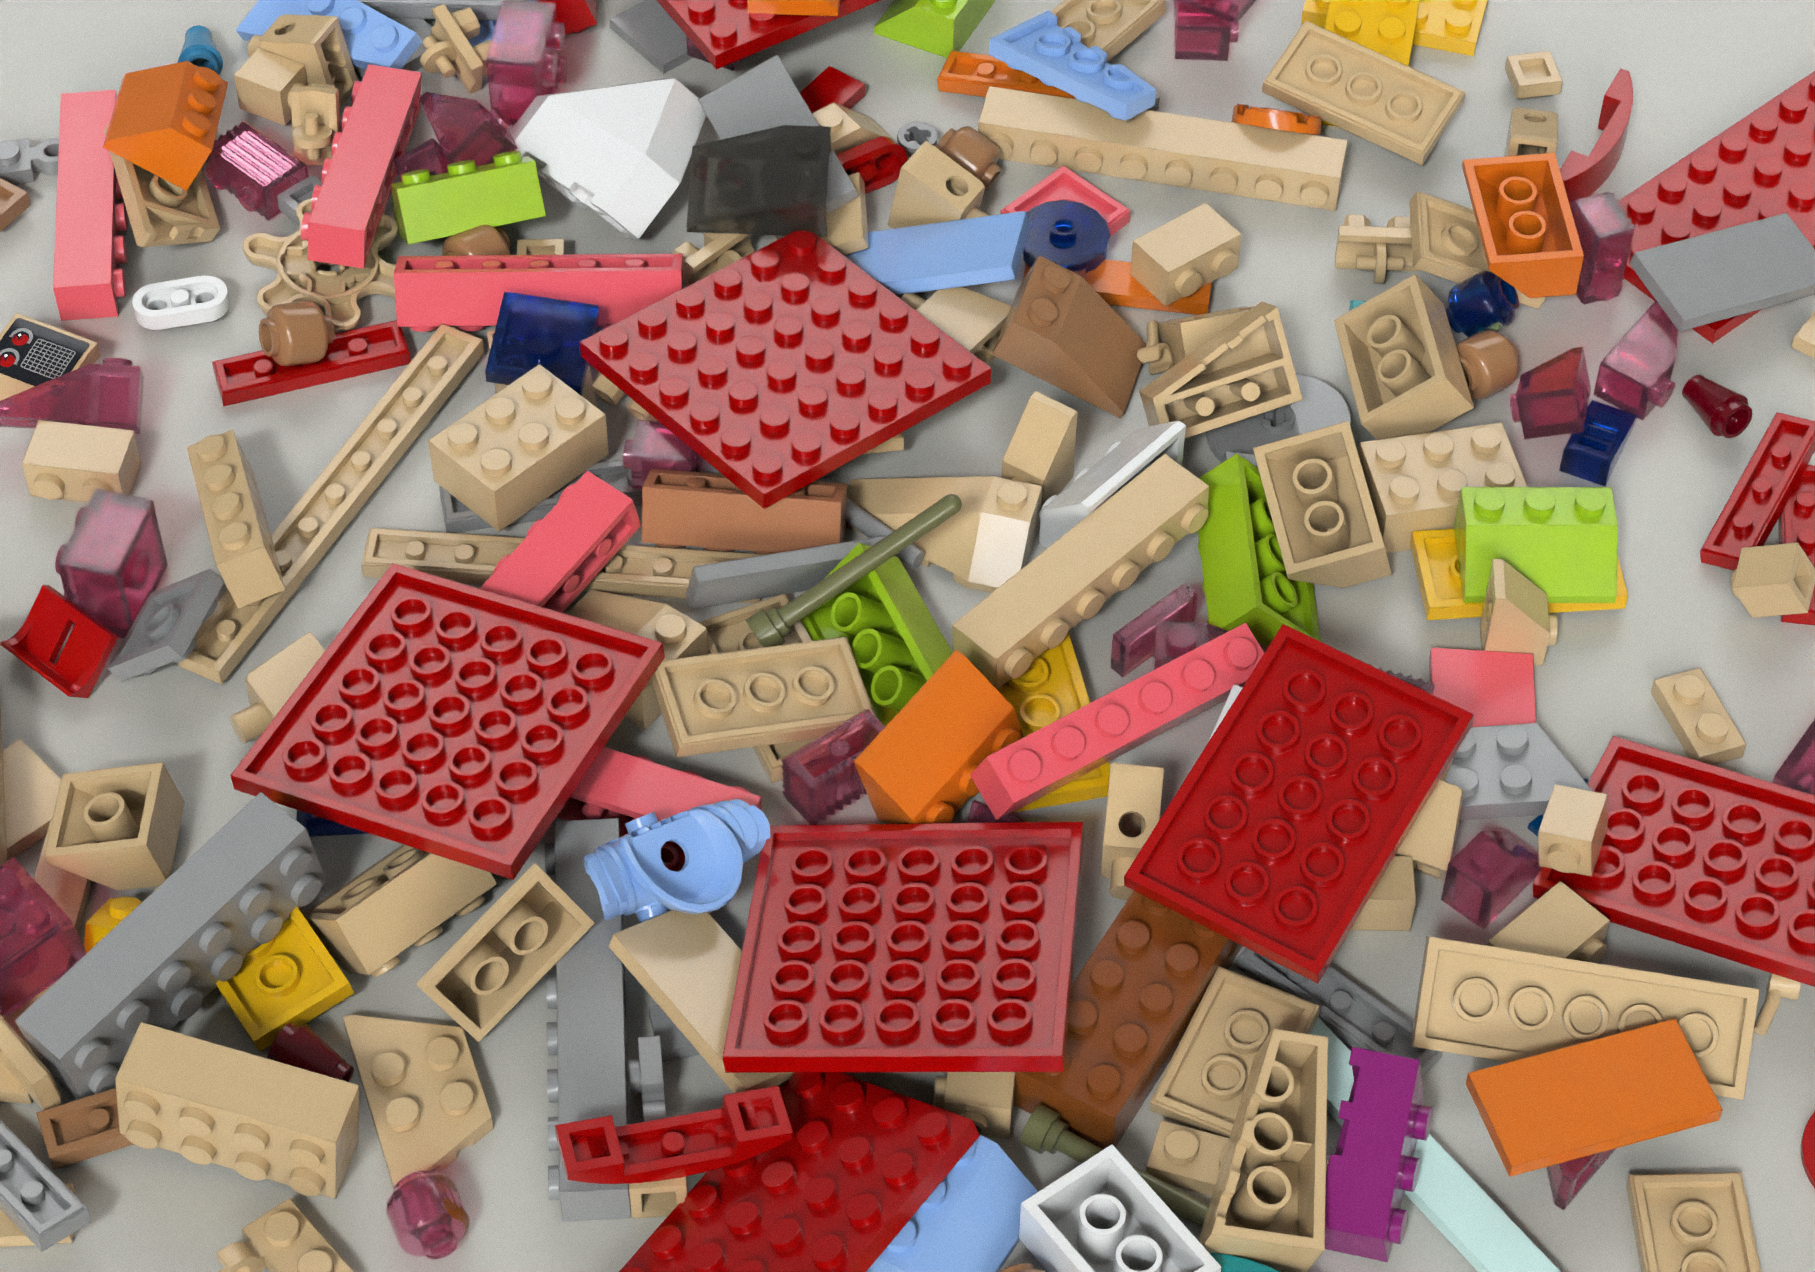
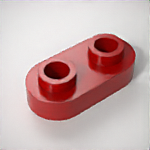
(874, 172)

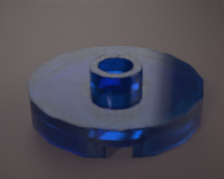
(1067, 235)

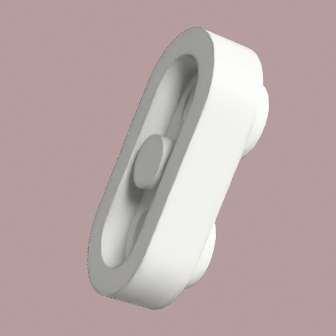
(180, 302)

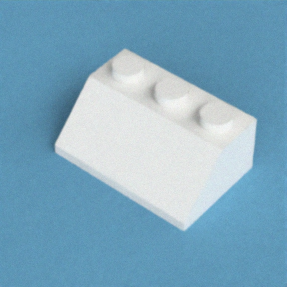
(1108, 476)

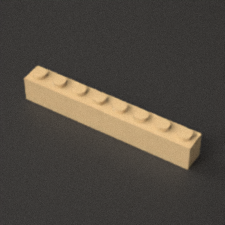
(1165, 148)

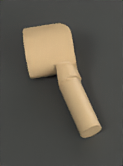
(1157, 354)
(1776, 988)

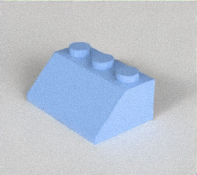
(966, 1220)

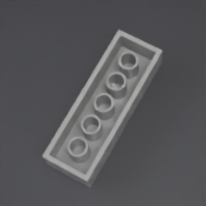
(174, 946)

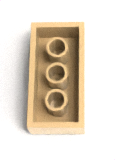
(237, 1111)

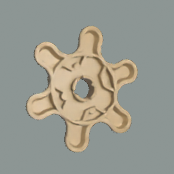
(330, 290)

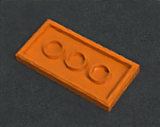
(1593, 1097)

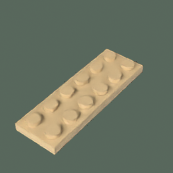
(1531, 1003)

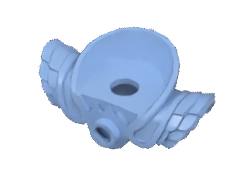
(715, 846)

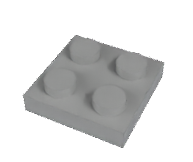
(167, 625)

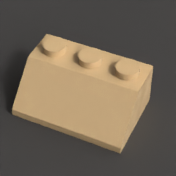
(1322, 508)
(395, 906)
(505, 952)

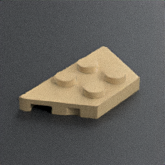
(162, 211)
(418, 1091)

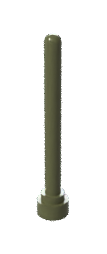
(774, 625)
(1048, 1133)

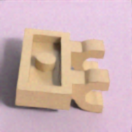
(281, 1243)

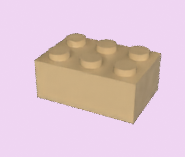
(1403, 362)
(519, 447)
(1420, 476)

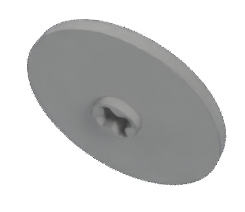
(1320, 408)

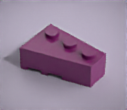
(1375, 1155)

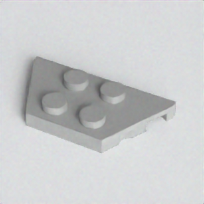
(1509, 771)

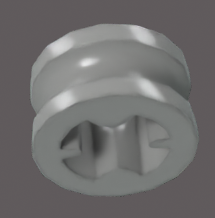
(914, 134)

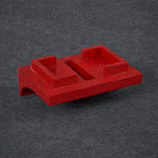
(44, 634)

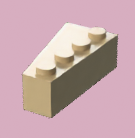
(1274, 1166)

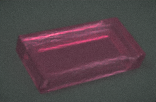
(1135, 640)

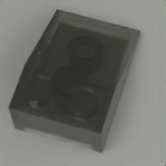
(762, 182)

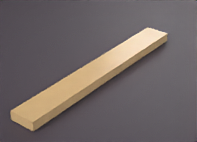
(474, 558)

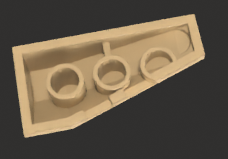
(978, 544)

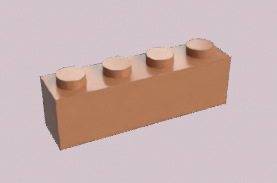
(717, 515)

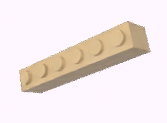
(1081, 571)

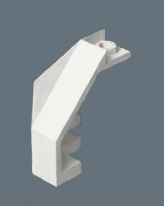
(614, 147)

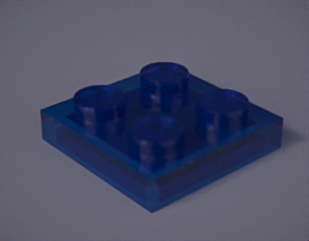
(542, 333)

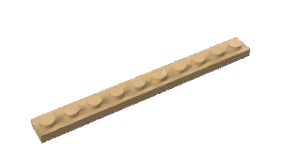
(339, 495)

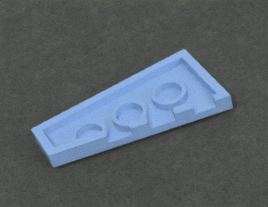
(368, 33)
(1064, 62)

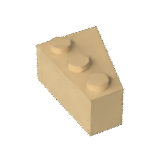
(1228, 377)

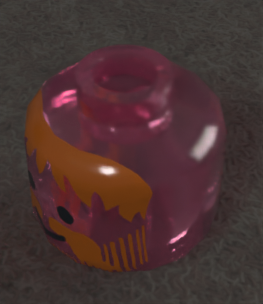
(427, 1215)

